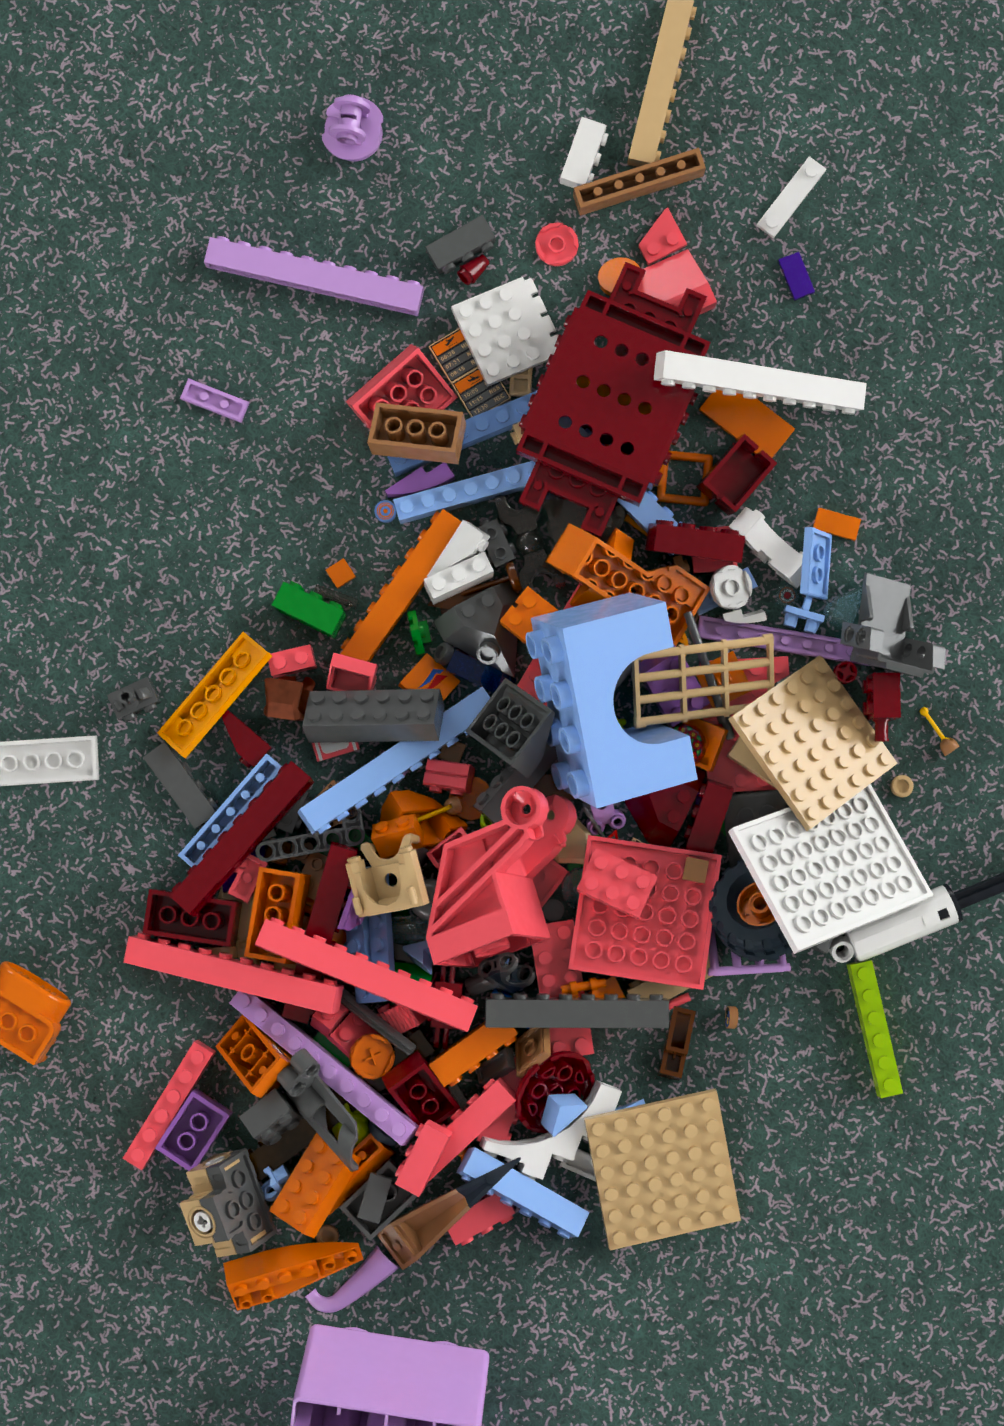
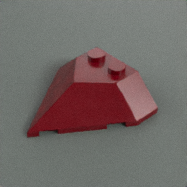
(664, 811)

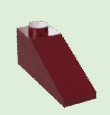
(246, 741)

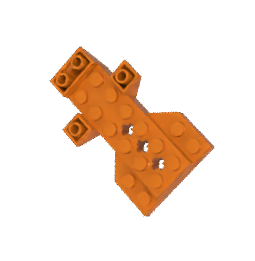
(609, 572)

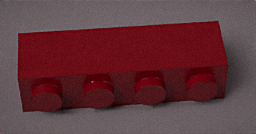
(708, 816)

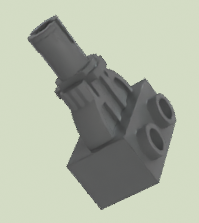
(134, 699)

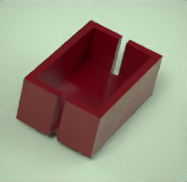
(736, 474)

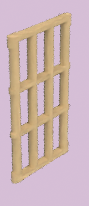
(683, 672)

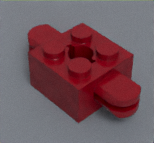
(456, 987)

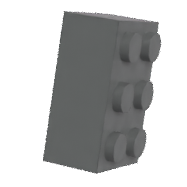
(395, 1203)

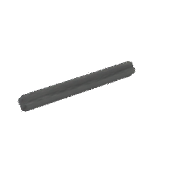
(377, 1023)

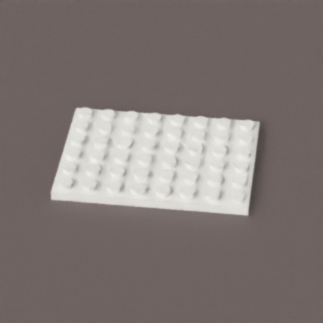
(833, 875)

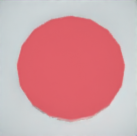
(559, 251)

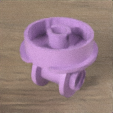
(353, 128)

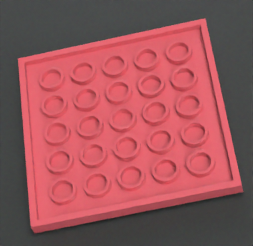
(670, 936)

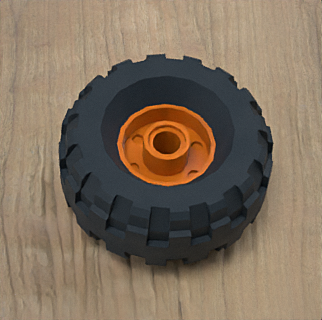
(744, 917)

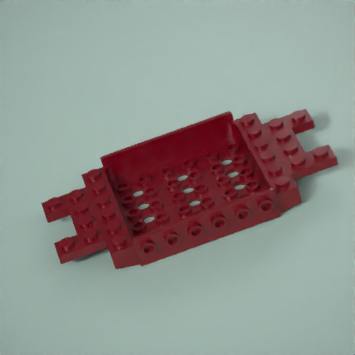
(579, 465)

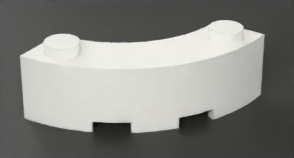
(769, 546)

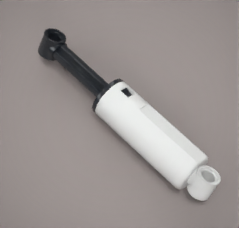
(913, 922)

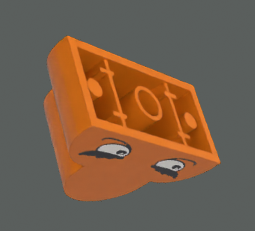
(253, 1056)

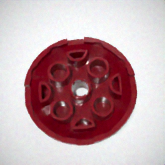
(559, 1074)

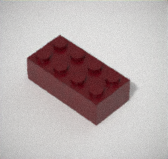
(693, 542)
(214, 924)

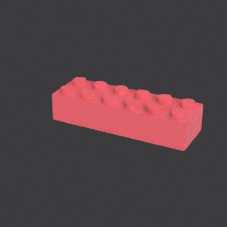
(552, 972)

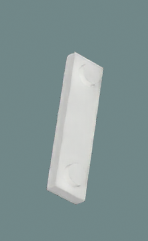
(791, 197)

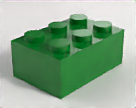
(309, 609)

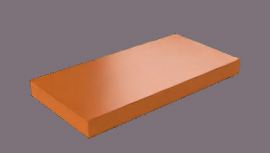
(748, 416)

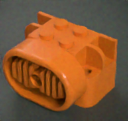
(29, 1013)

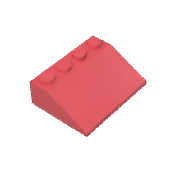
(672, 276)
(405, 382)

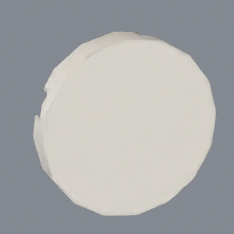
(730, 587)

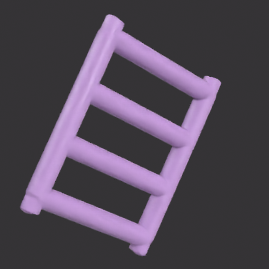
(738, 968)

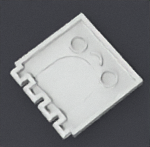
(506, 330)

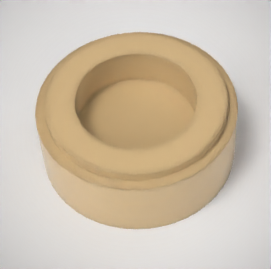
(901, 786)

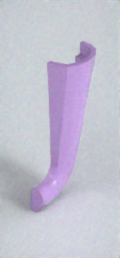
(366, 1277)

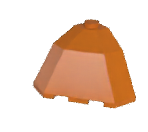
(434, 828)

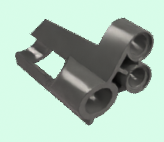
(310, 1096)

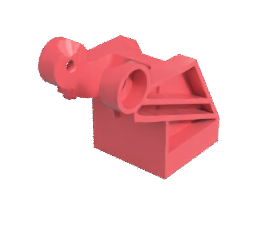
(486, 882)

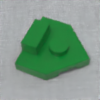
(419, 632)

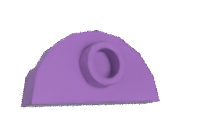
(349, 918)

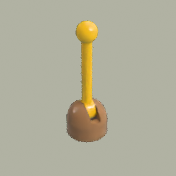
(947, 744)
(451, 806)

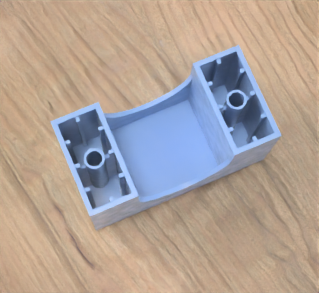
(580, 663)

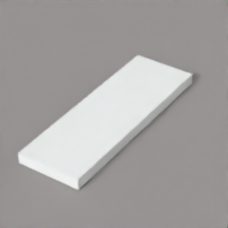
(49, 760)

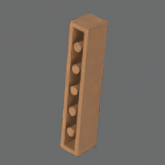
(639, 181)

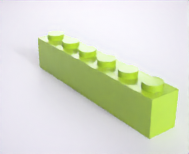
(874, 1028)

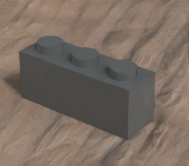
(461, 245)

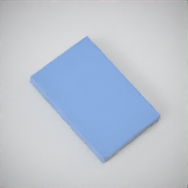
(816, 563)

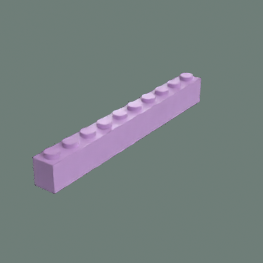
(314, 276)
(331, 1071)

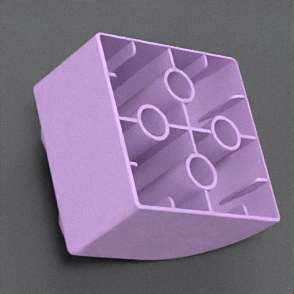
(387, 1381)

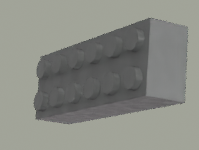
(373, 715)

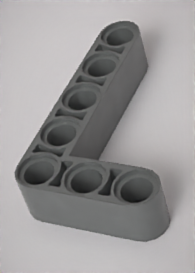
(322, 845)

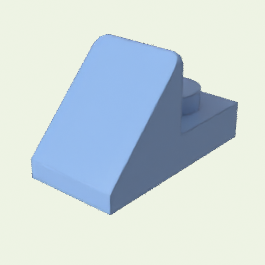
(420, 955)

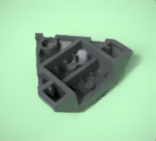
(479, 621)

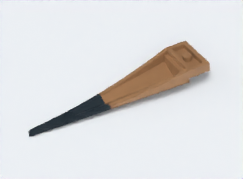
(422, 1227)

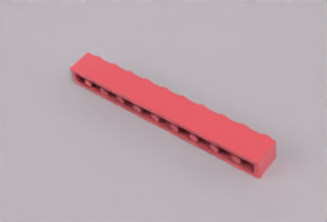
(233, 973)
(366, 975)

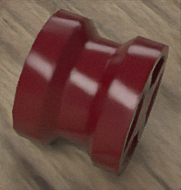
(850, 670)

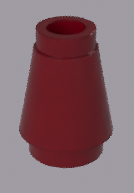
(473, 269)

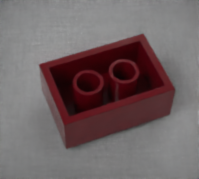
(420, 1091)

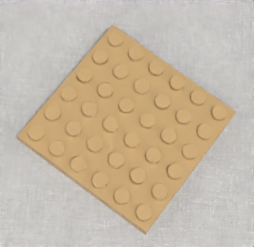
(812, 742)
(662, 1169)

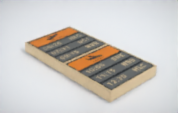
(464, 376)

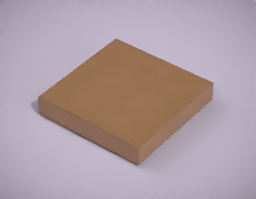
(532, 1049)

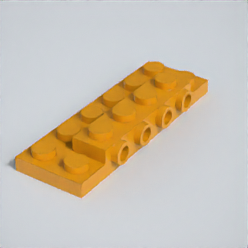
(214, 694)

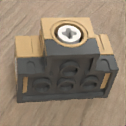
(227, 1205)

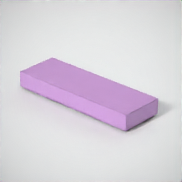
(214, 400)

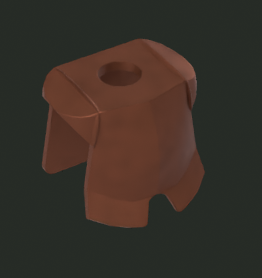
(287, 697)

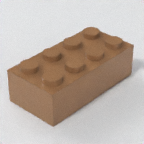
(417, 433)

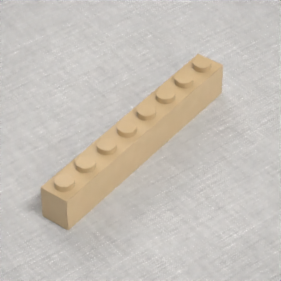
(660, 83)

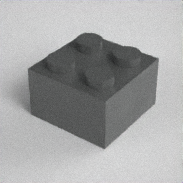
(271, 1117)

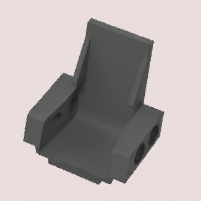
(881, 631)

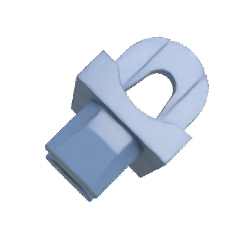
(812, 619)
(277, 1181)

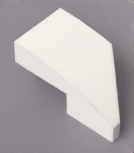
(737, 617)

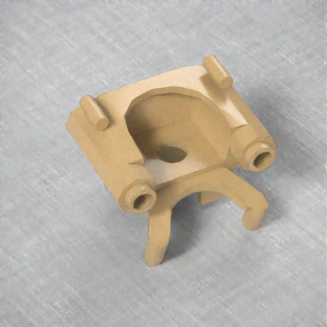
(369, 884)

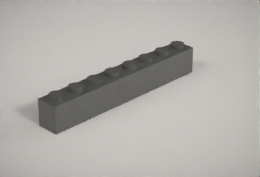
(576, 1012)

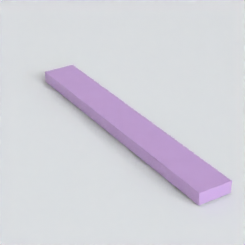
(784, 640)

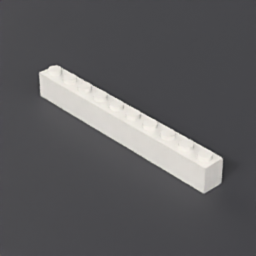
(759, 381)

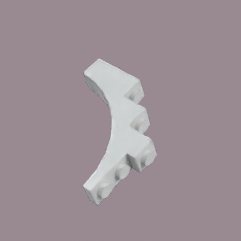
(537, 1151)

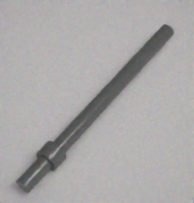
(696, 638)

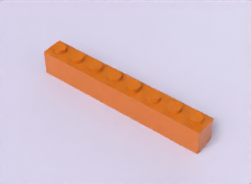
(402, 590)

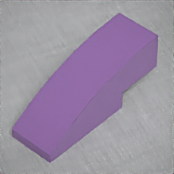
(420, 481)

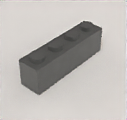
(181, 785)

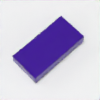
(796, 276)

